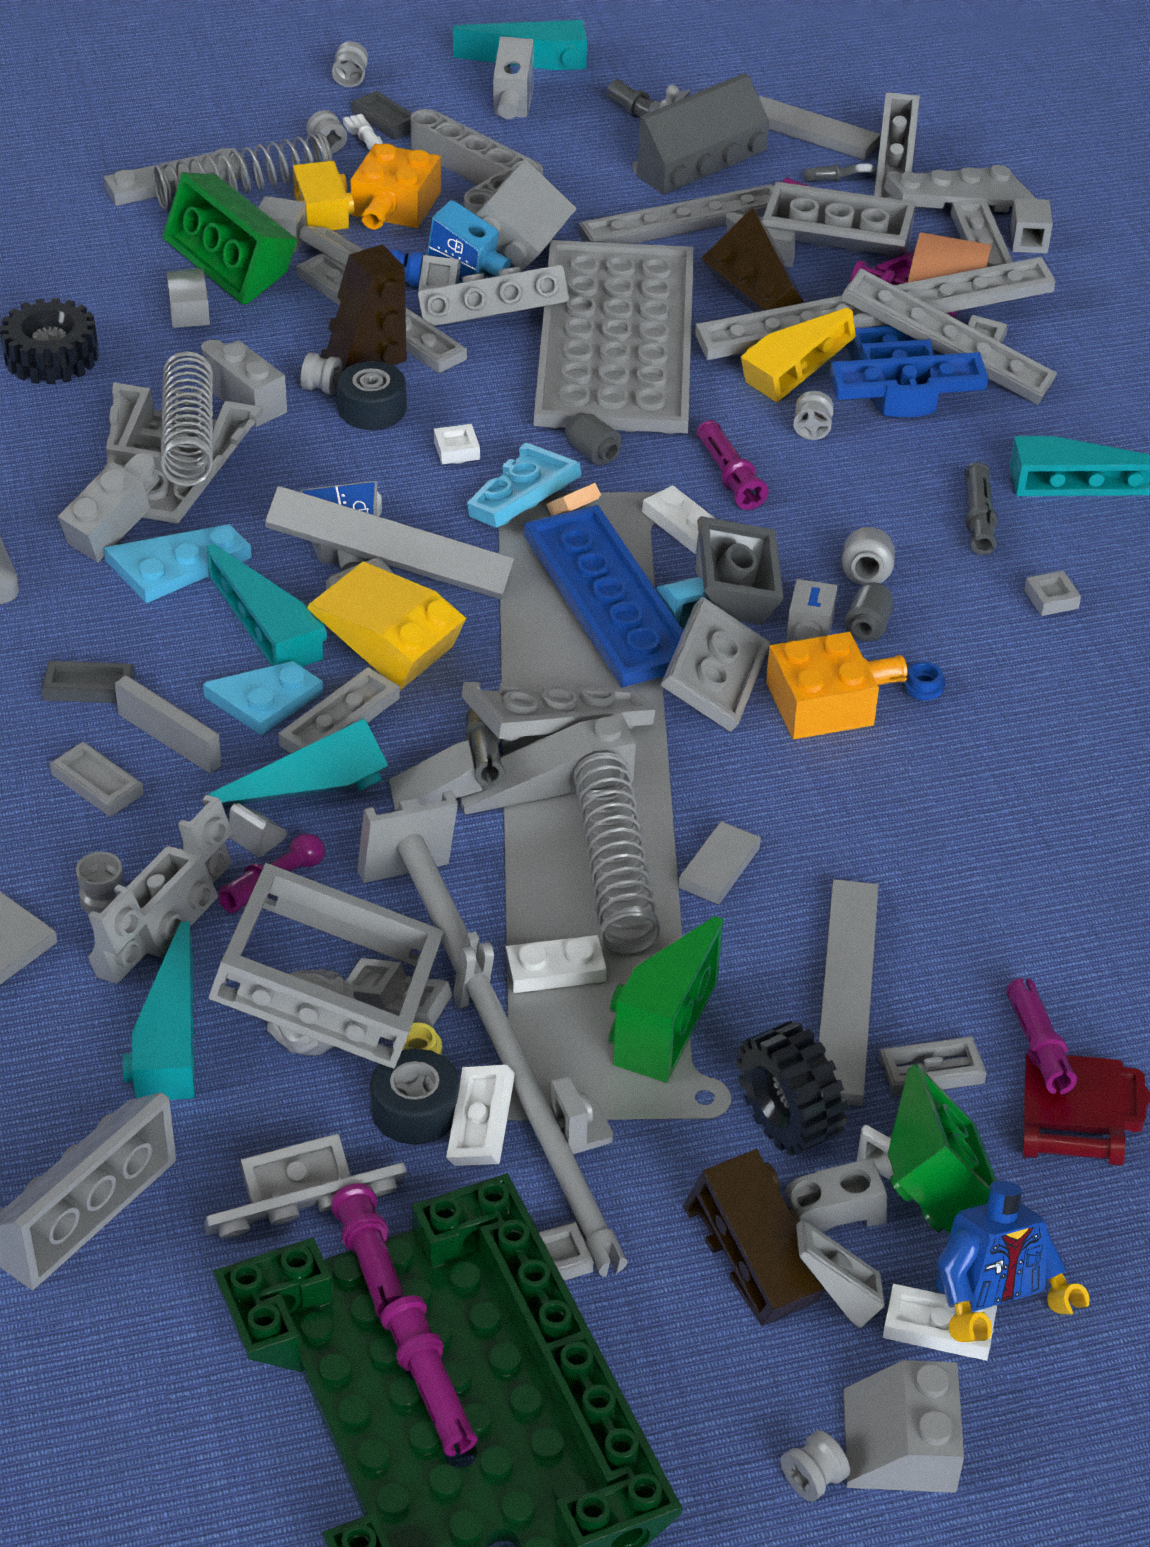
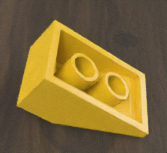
(389, 621)

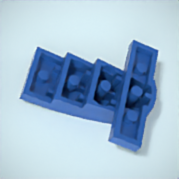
(903, 372)

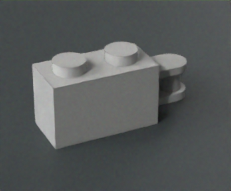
(246, 378)
(109, 506)

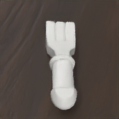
(359, 126)

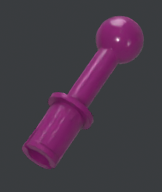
(304, 851)

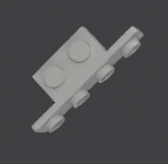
(494, 295)
(295, 1180)

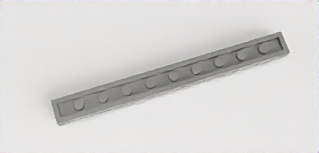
(945, 293)

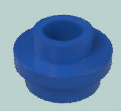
(924, 681)

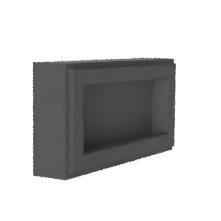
(383, 114)
(84, 681)

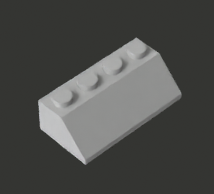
(841, 219)
(86, 1189)

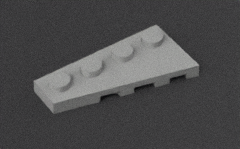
(938, 187)

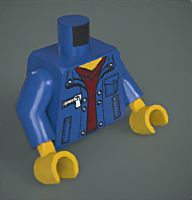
(998, 1257)

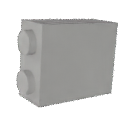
(525, 213)

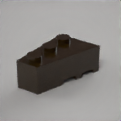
(752, 267)
(370, 310)
(757, 1234)

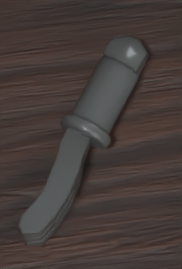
(834, 172)

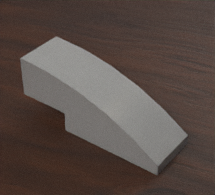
(188, 297)

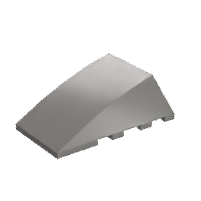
(137, 430)

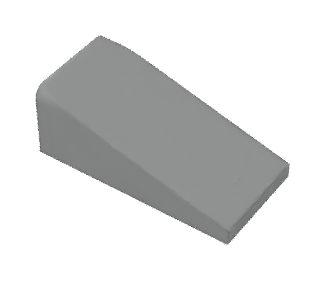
(445, 771)
(845, 1277)

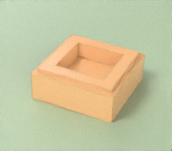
(573, 500)

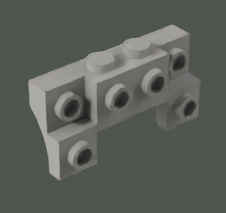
(167, 892)

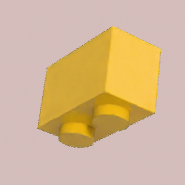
(324, 194)

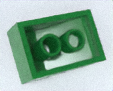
(665, 1002)
(937, 1153)

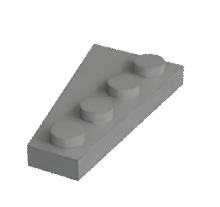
(522, 713)

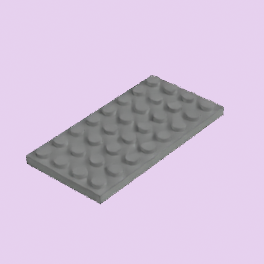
(619, 338)

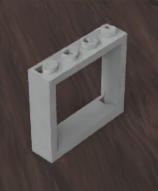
(311, 1007)

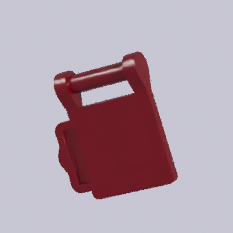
(1100, 1103)

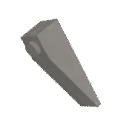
(897, 138)
(548, 765)

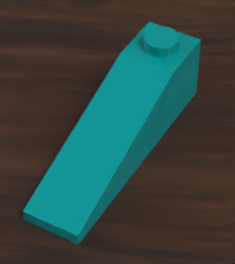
(556, 43)
(1076, 468)
(269, 614)
(324, 766)
(165, 1028)

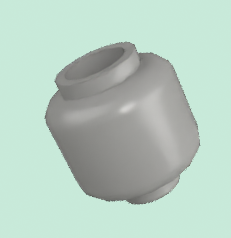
(868, 556)

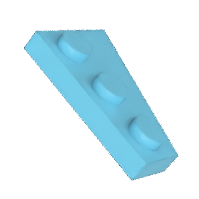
(522, 485)
(172, 561)

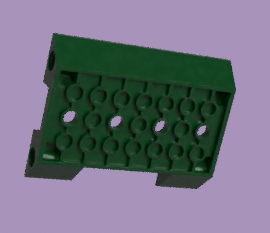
(552, 1428)

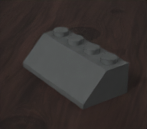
(701, 134)

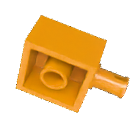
(395, 186)
(827, 684)

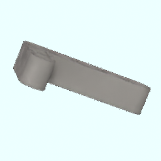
(465, 154)

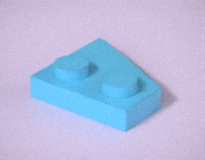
(264, 695)

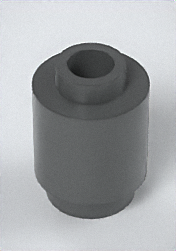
(593, 438)
(869, 612)

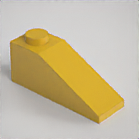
(794, 353)

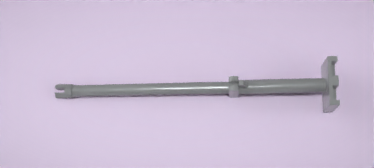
(416, 843)

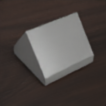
(254, 830)

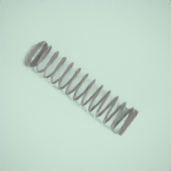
(165, 196)
(194, 442)
(582, 791)

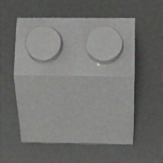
(905, 1428)

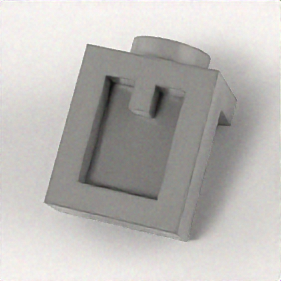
(579, 1118)

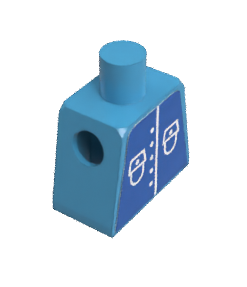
(466, 237)

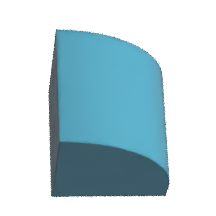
(682, 597)

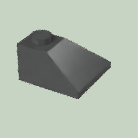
(740, 568)

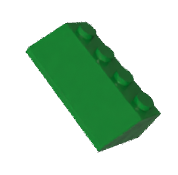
(227, 236)

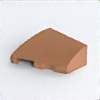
(945, 256)

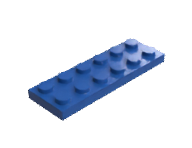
(607, 593)

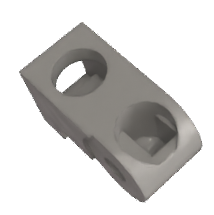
(840, 1196)

